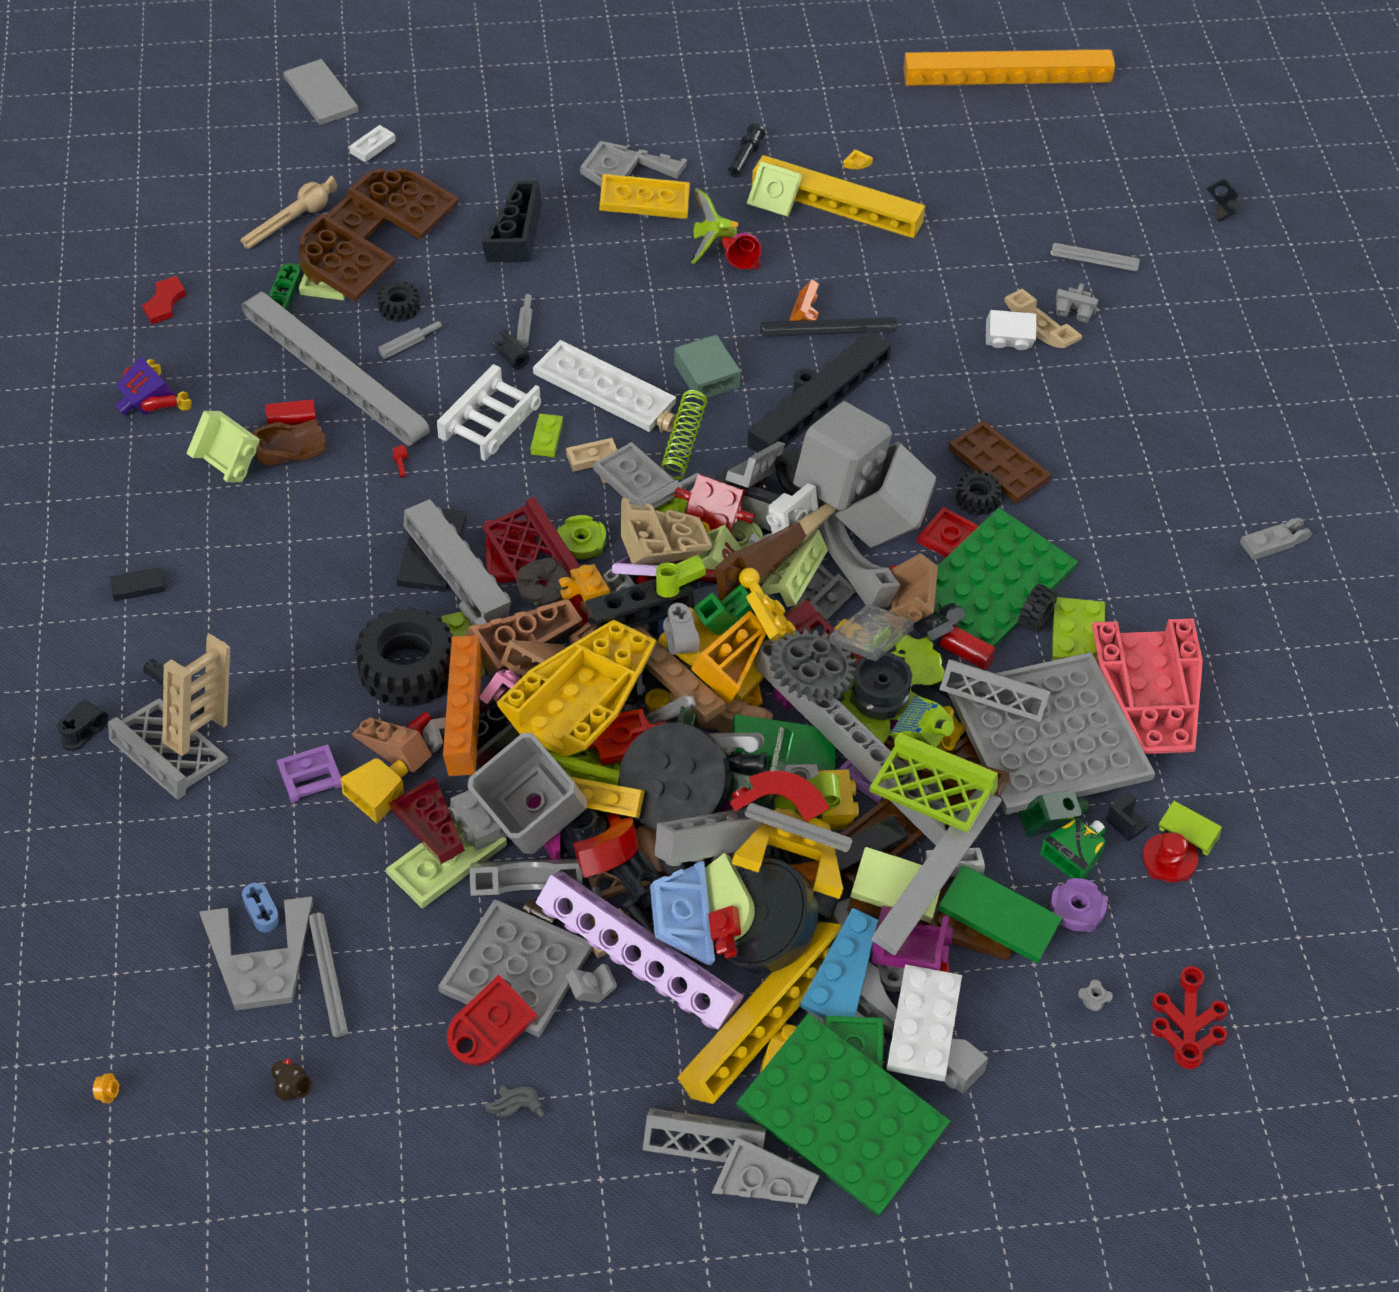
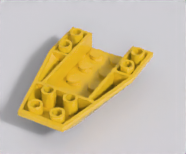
(579, 689)

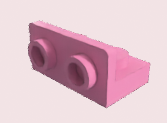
(499, 685)

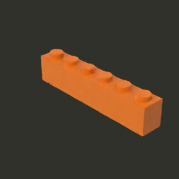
(463, 706)

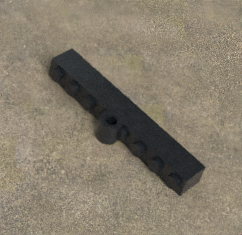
(819, 392)

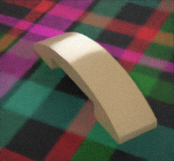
(1046, 328)

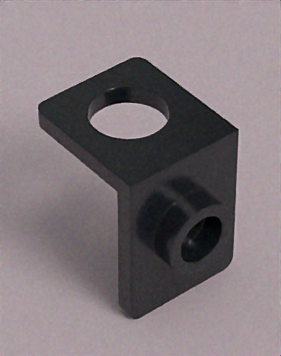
(1226, 202)

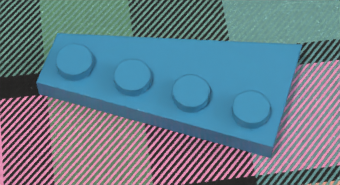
(842, 974)

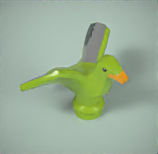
(712, 227)

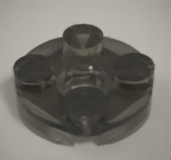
(541, 570)

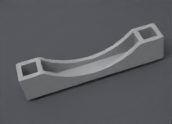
(872, 583)
(964, 1060)

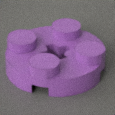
(1079, 919)

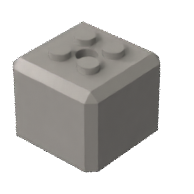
(843, 455)
(894, 503)
(513, 779)

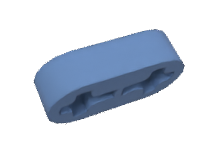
(266, 904)

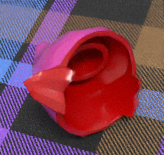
(743, 251)

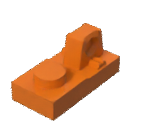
(802, 308)

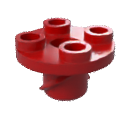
(1170, 857)

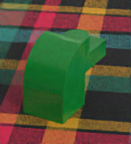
(721, 615)

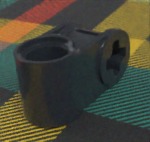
(83, 723)

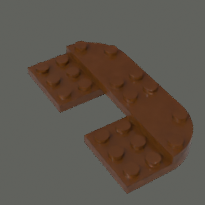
(336, 244)

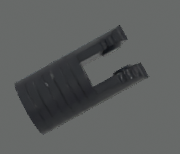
(511, 351)

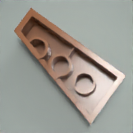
(539, 625)

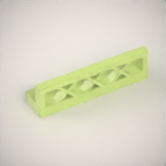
(797, 570)

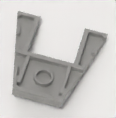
(617, 160)
(262, 976)

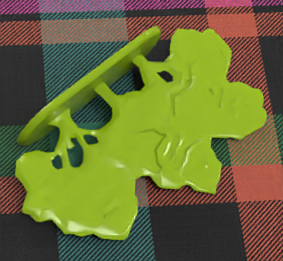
(925, 668)

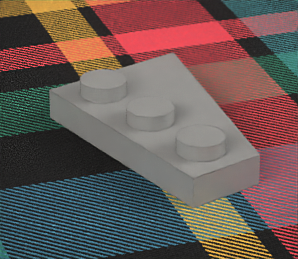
(761, 1174)

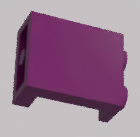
(922, 948)

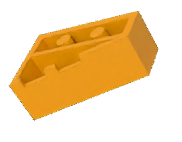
(730, 657)

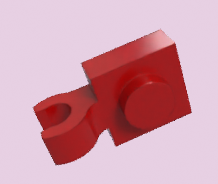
(723, 928)

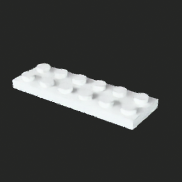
(604, 385)

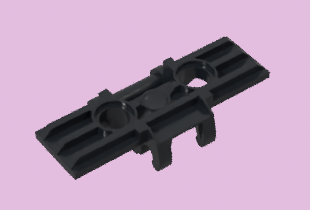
(631, 874)

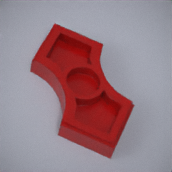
(166, 295)

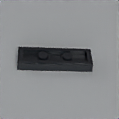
(879, 837)

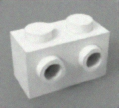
(1010, 329)

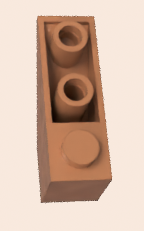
(393, 742)

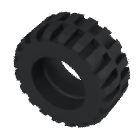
(404, 631)

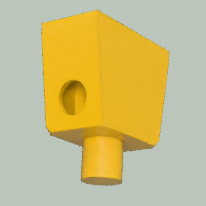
(374, 787)

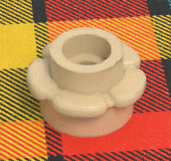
(666, 421)

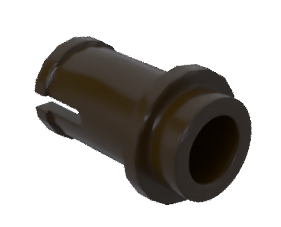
(535, 910)

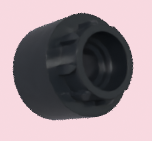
(583, 827)

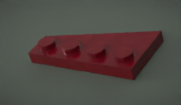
(429, 820)

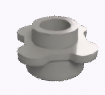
(1092, 1002)

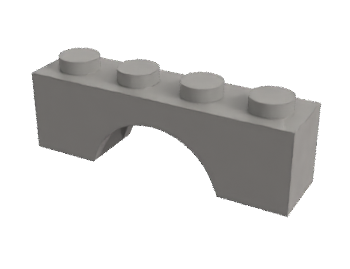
(502, 877)

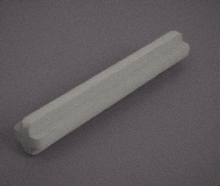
(1095, 257)
(798, 827)

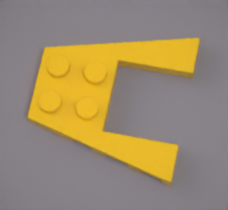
(752, 851)

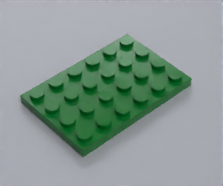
(995, 574)
(843, 1114)

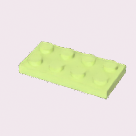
(427, 879)

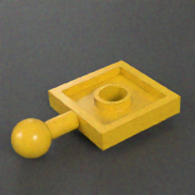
(767, 610)

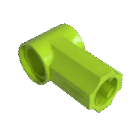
(672, 576)

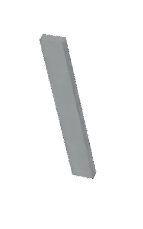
(931, 878)

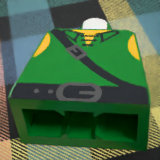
(1075, 847)

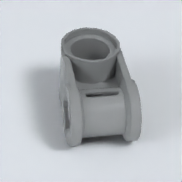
(680, 630)

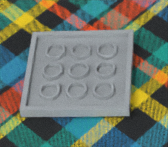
(524, 953)

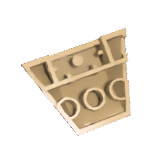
(661, 536)

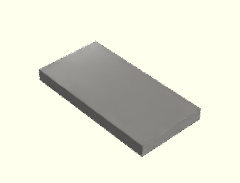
(320, 92)

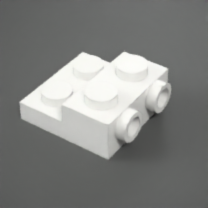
(790, 509)

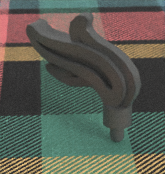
(513, 1100)

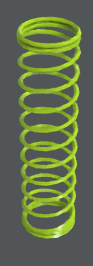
(691, 408)

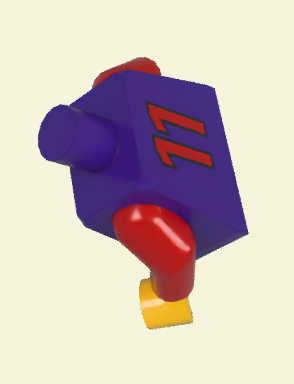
(147, 390)

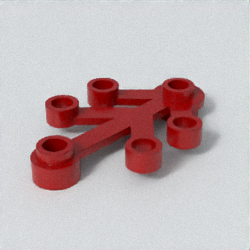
(1189, 1022)

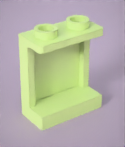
(223, 445)

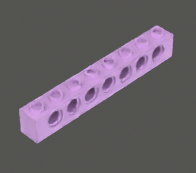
(630, 933)

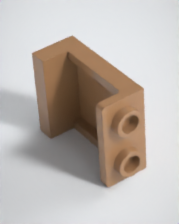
(917, 588)

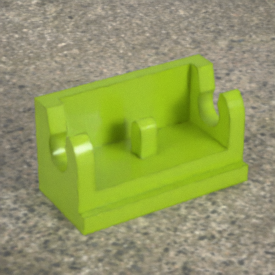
(1192, 826)

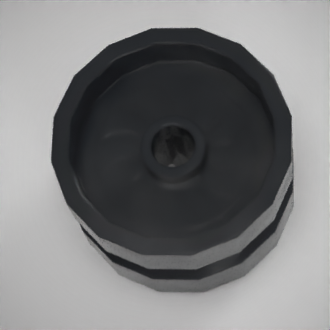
(881, 686)

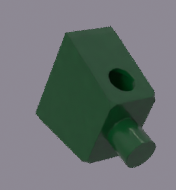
(1052, 812)

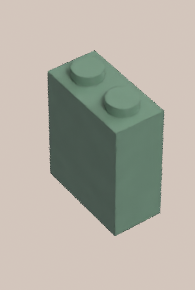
(707, 367)

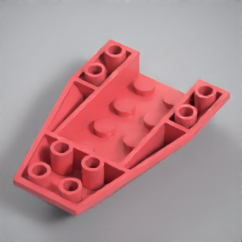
(1154, 681)

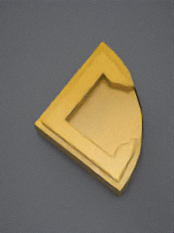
(857, 160)

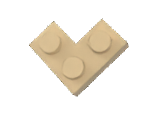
(587, 454)

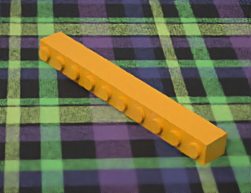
(1008, 67)

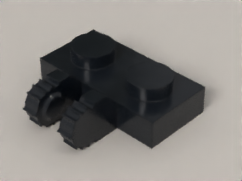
(940, 623)

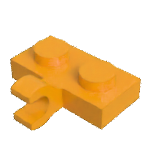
(584, 581)

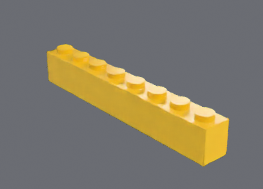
(854, 200)
(756, 1021)

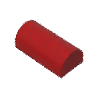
(291, 412)
(968, 648)

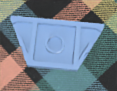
(682, 912)

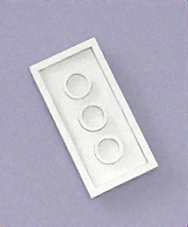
(924, 1023)

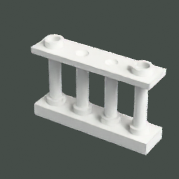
(479, 395)

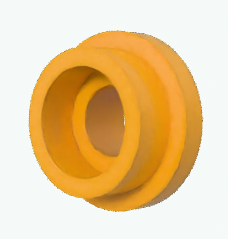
(105, 1088)

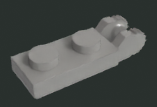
(1275, 539)

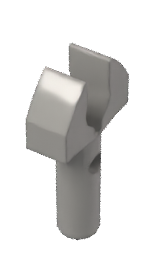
(470, 614)

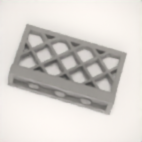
(151, 757)

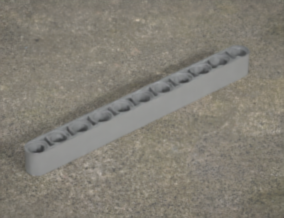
(336, 369)
(855, 743)

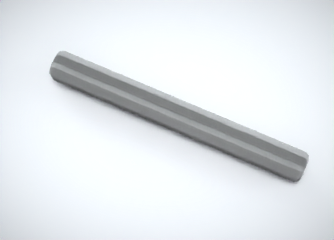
(328, 975)

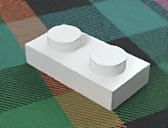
(372, 143)

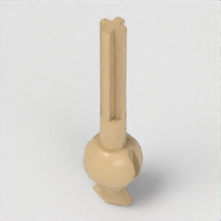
(311, 198)

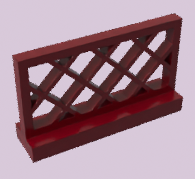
(541, 527)

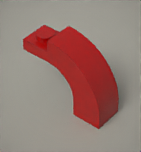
(795, 788)
(608, 848)

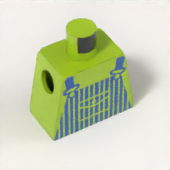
(924, 722)

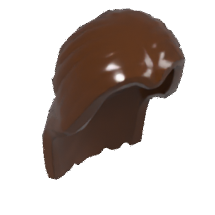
(289, 442)

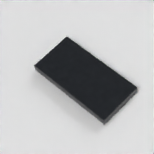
(417, 569)

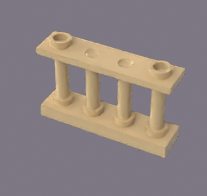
(178, 692)

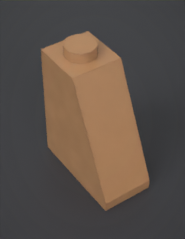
(525, 655)

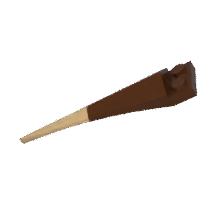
(769, 552)

